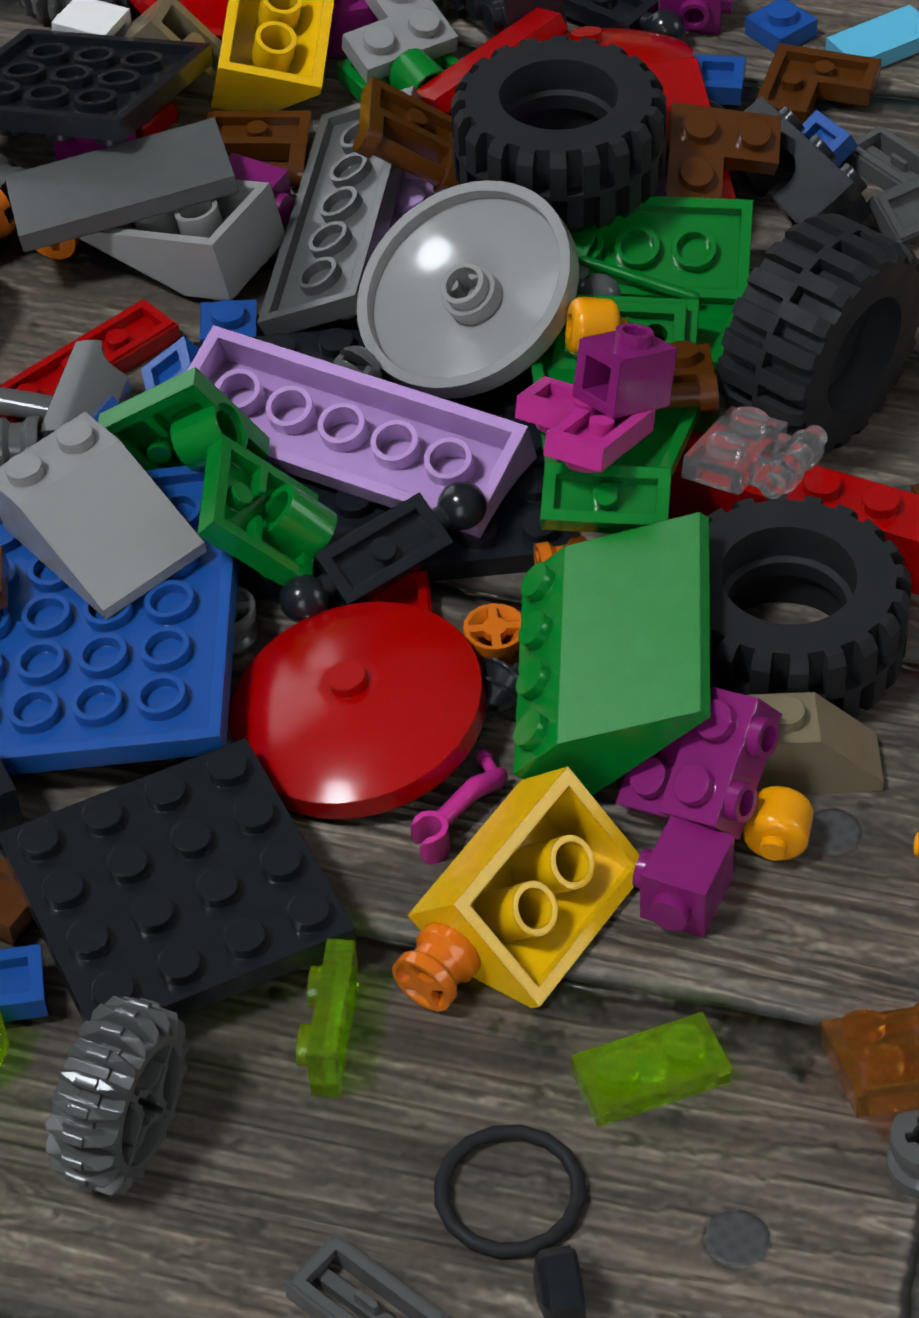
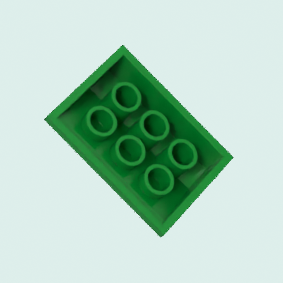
(613, 651)

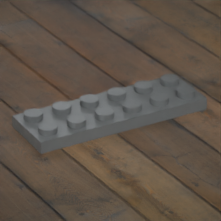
(332, 229)

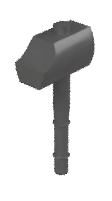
(82, 388)

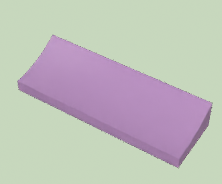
(363, 429)

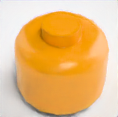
(590, 317)
(779, 824)

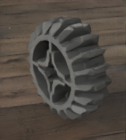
(116, 1095)

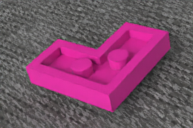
(575, 430)

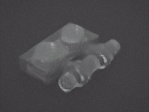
(754, 451)

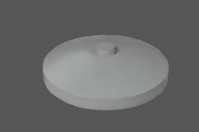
(468, 289)

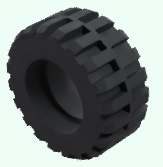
(565, 123)
(822, 327)
(813, 559)

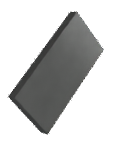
(120, 184)

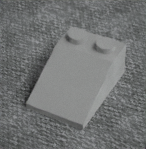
(202, 247)
(94, 515)

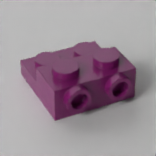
(710, 770)

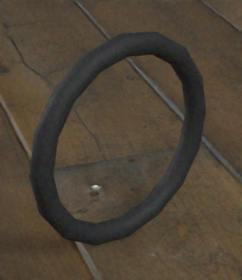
(518, 1248)

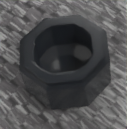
(559, 1283)

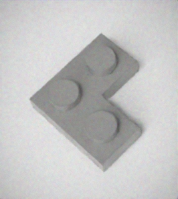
(399, 28)

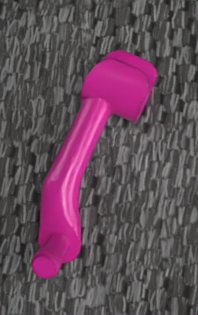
(433, 826)

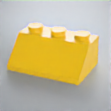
(271, 54)
(534, 885)

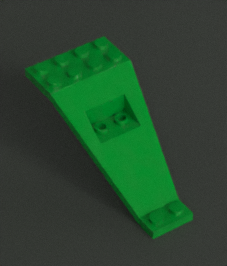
(687, 244)

